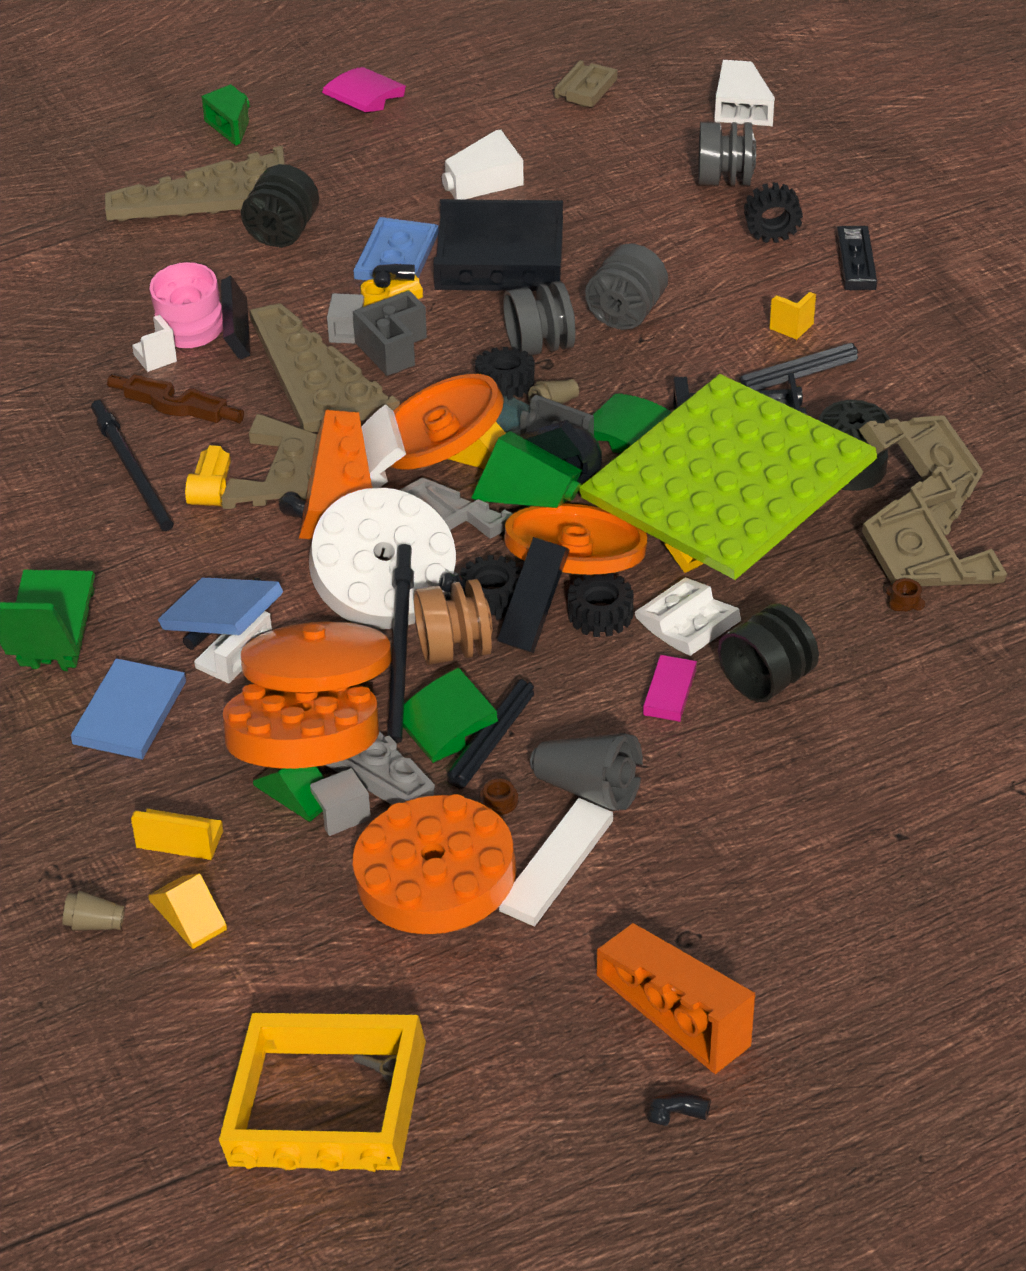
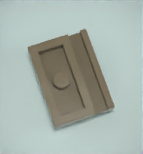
(586, 83)

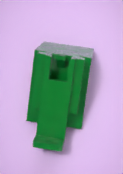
(47, 617)

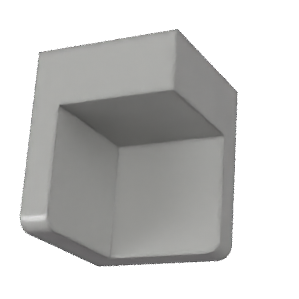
(341, 317)
(342, 801)

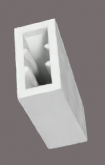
(743, 95)
(483, 168)

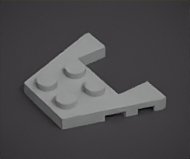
(458, 510)

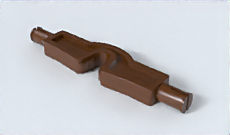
(161, 393)

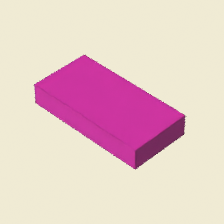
(670, 688)

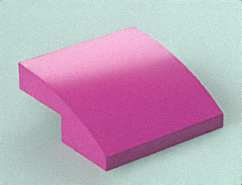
(363, 89)

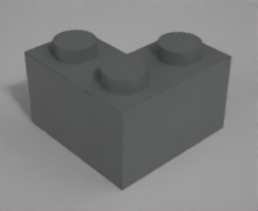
(389, 331)

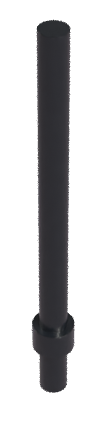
(110, 428)
(402, 583)

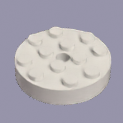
(351, 539)

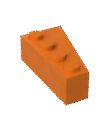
(336, 467)
(680, 995)

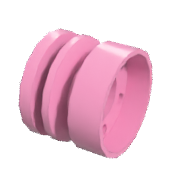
(188, 302)

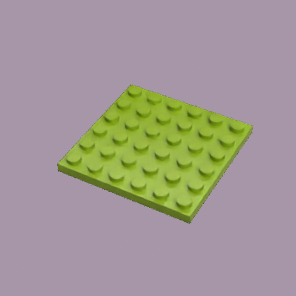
(728, 475)

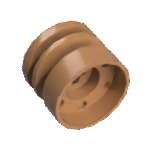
(452, 621)

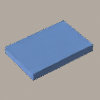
(396, 243)
(220, 606)
(128, 708)

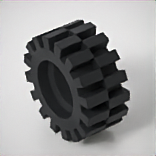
(768, 199)
(508, 369)
(494, 573)
(600, 618)

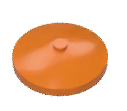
(446, 418)
(595, 537)
(315, 656)

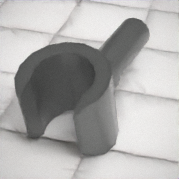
(385, 1067)

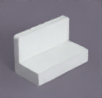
(223, 656)

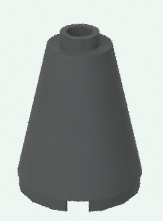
(592, 767)

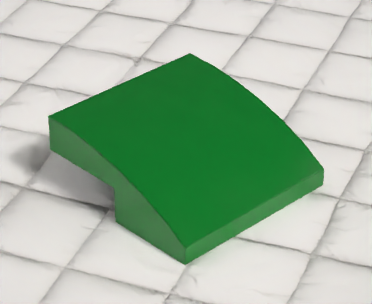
(626, 420)
(445, 714)

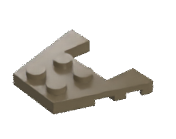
(928, 445)
(289, 468)
(914, 546)

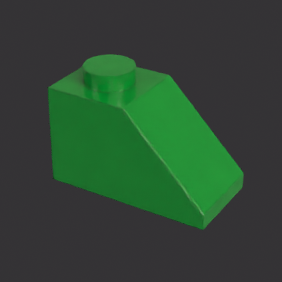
(227, 112)

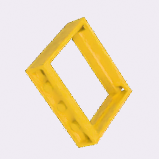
(324, 1035)

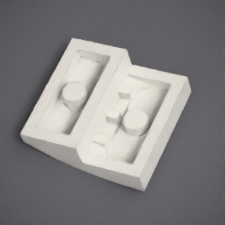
(382, 444)
(687, 616)

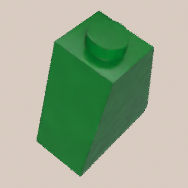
(526, 475)

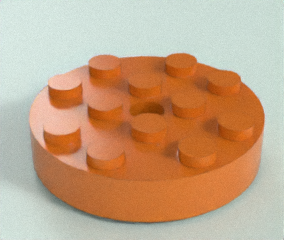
(300, 727)
(434, 864)

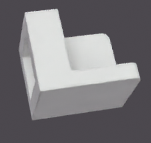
(156, 348)

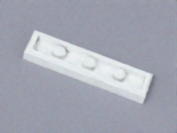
(556, 861)

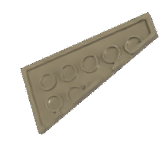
(202, 190)
(312, 373)

